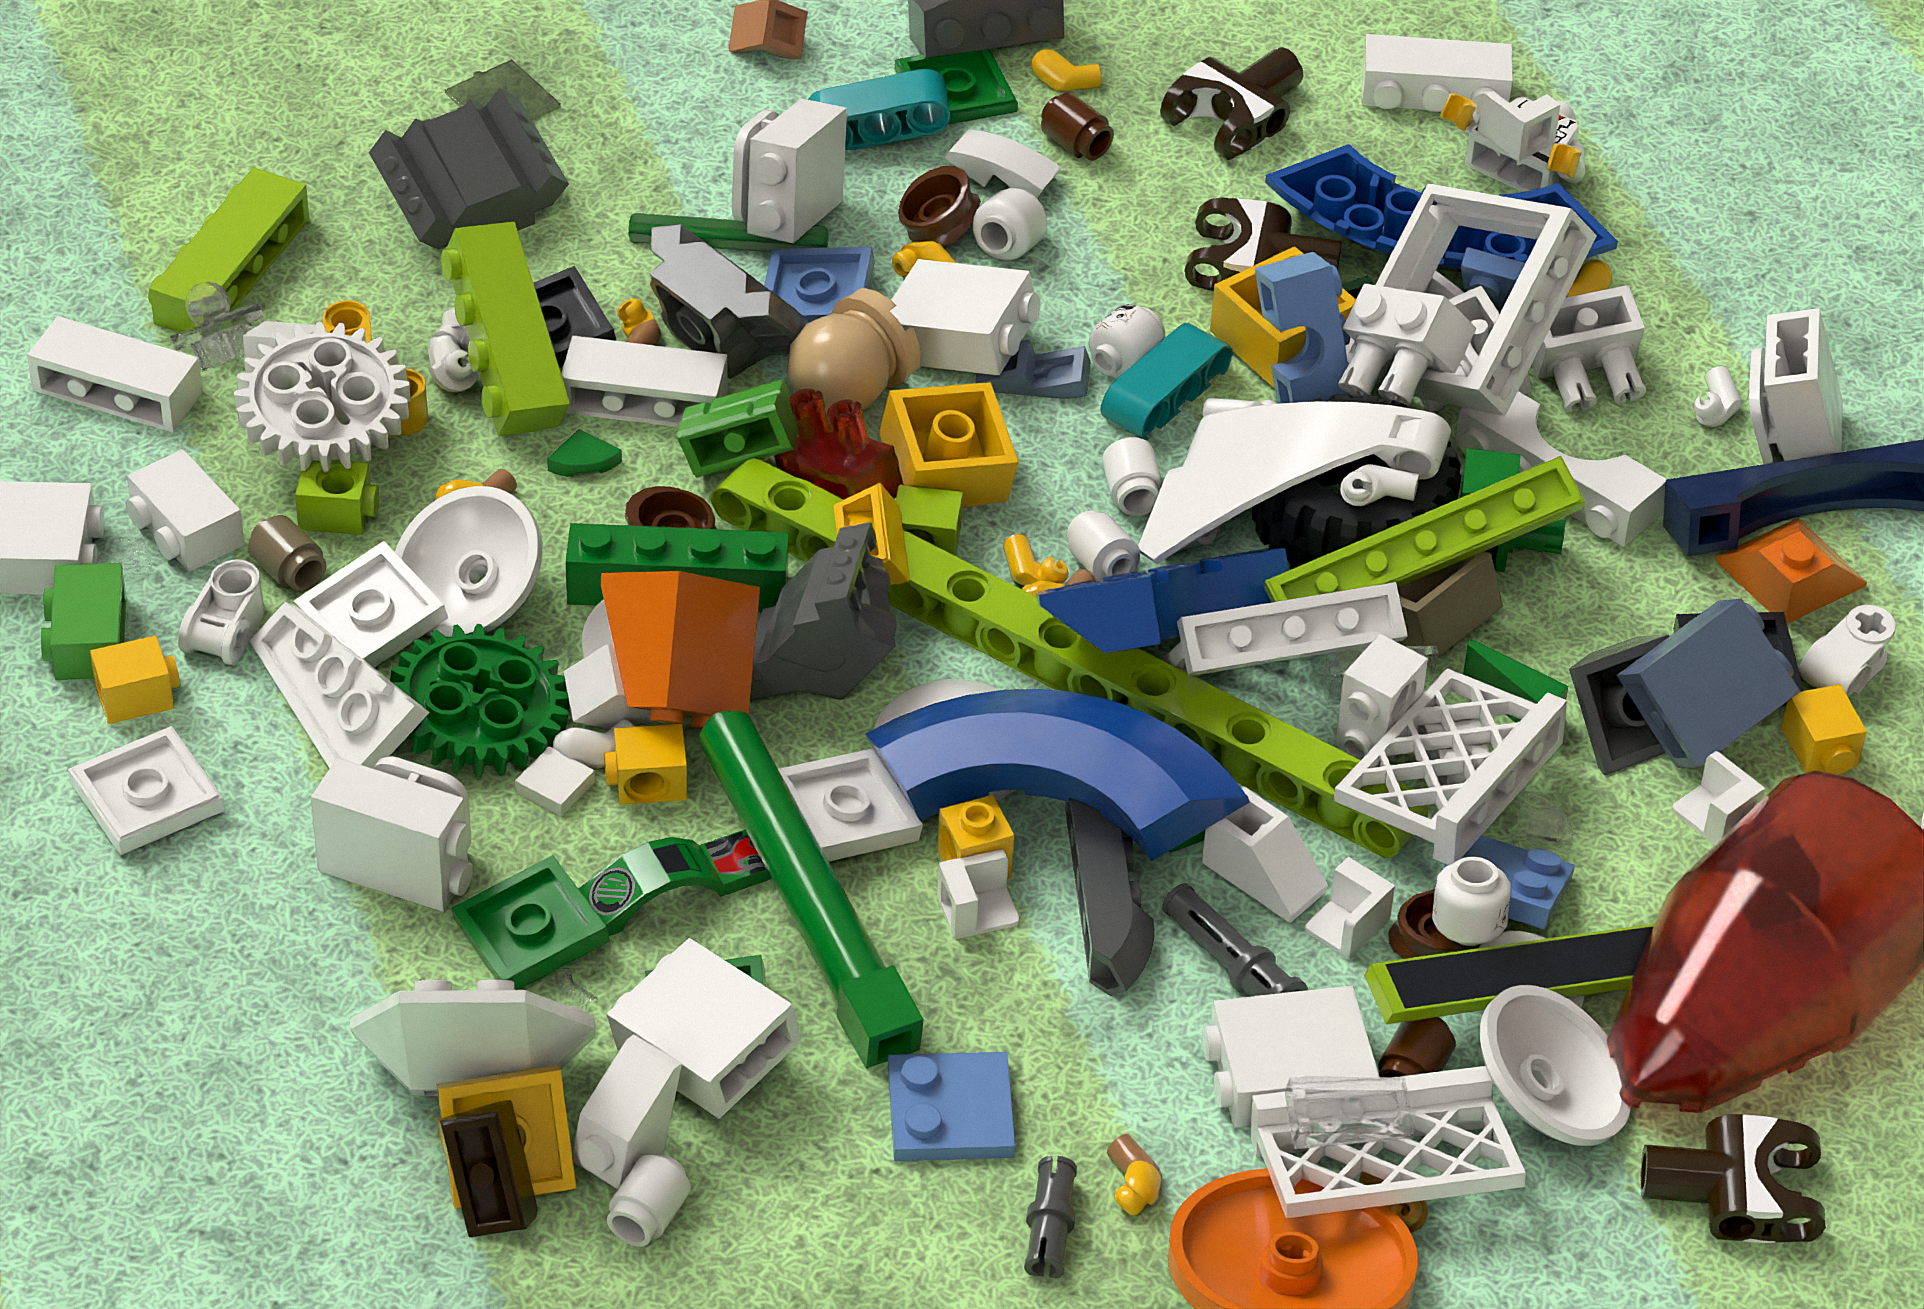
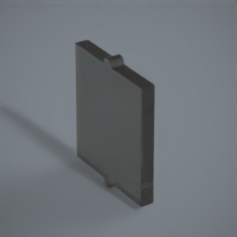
(510, 78)

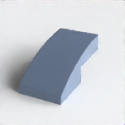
(1050, 374)

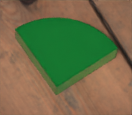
(582, 455)

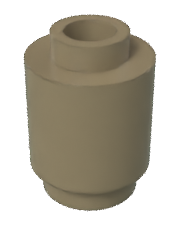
(287, 553)

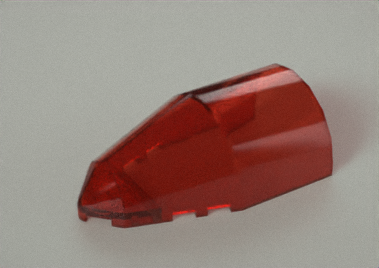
(1774, 945)

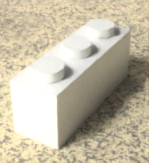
(1426, 70)
(115, 373)
(640, 380)

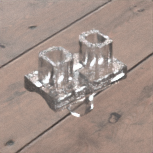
(219, 330)

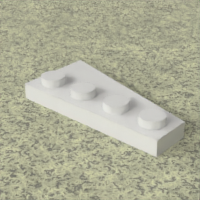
(333, 691)

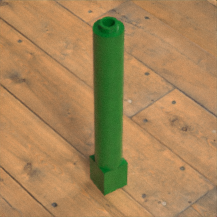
(870, 997)

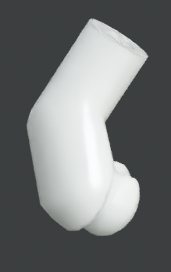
(1722, 399)

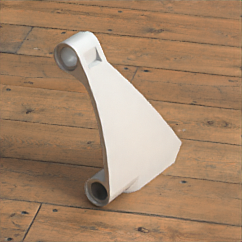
(1265, 449)

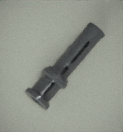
(1247, 965)

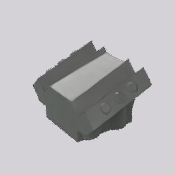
(469, 169)
(718, 304)
(827, 622)

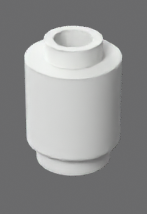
(1132, 475)
(1102, 545)
(648, 1199)

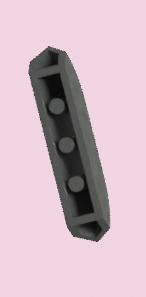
(1113, 925)

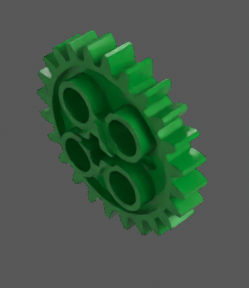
(484, 699)

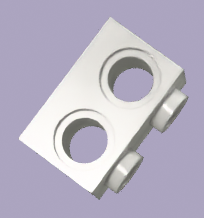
(1377, 694)

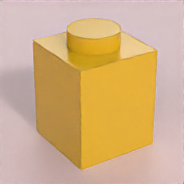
(134, 679)
(1824, 730)

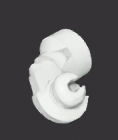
(449, 355)

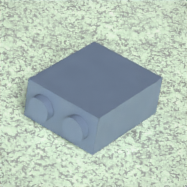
(1709, 682)

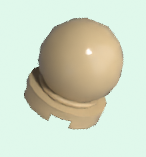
(854, 351)

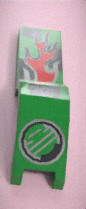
(669, 863)

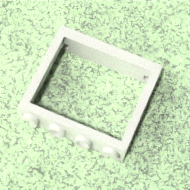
(1531, 306)

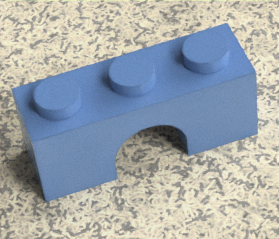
(1305, 294)

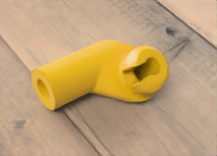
(1593, 277)

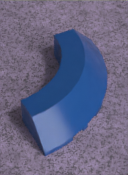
(1372, 210)
(1145, 607)
(1060, 748)

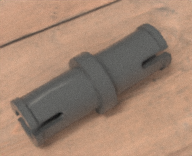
(1050, 1217)

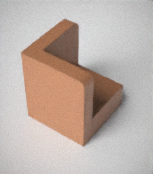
(768, 27)

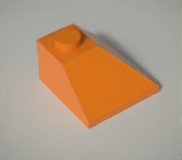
(1791, 570)

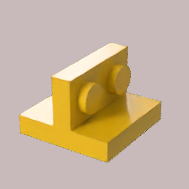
(540, 1117)

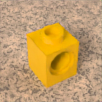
(648, 764)
(974, 829)

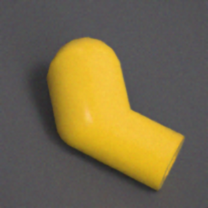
(1061, 74)
(906, 258)
(1025, 569)

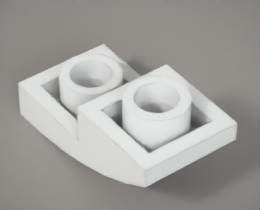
(991, 155)

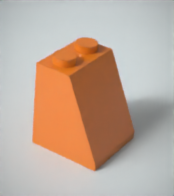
(682, 642)

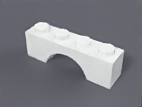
(1618, 491)

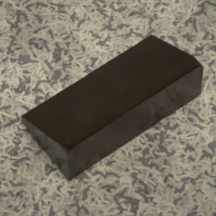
(490, 1169)

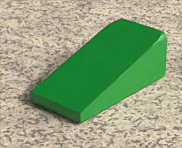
(1509, 675)

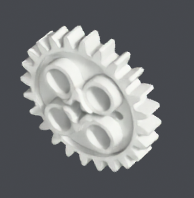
(295, 409)

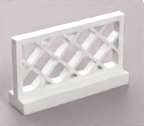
(1287, 629)
(1491, 778)
(1441, 1109)

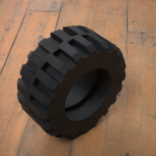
(1318, 521)

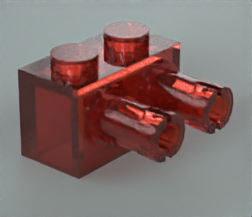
(837, 457)

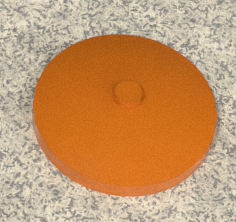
(1242, 1252)

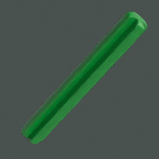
(722, 233)

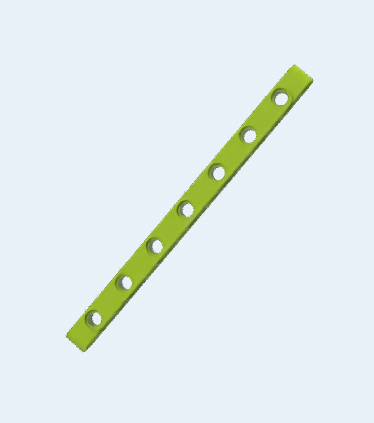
(1013, 629)

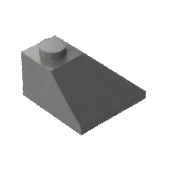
(1611, 717)

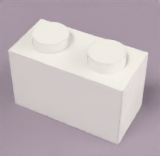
(184, 511)

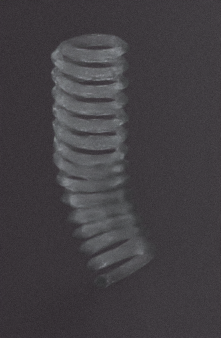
(568, 976)

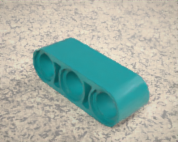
(890, 107)
(1165, 379)

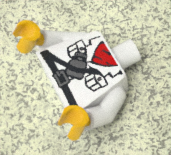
(1544, 168)

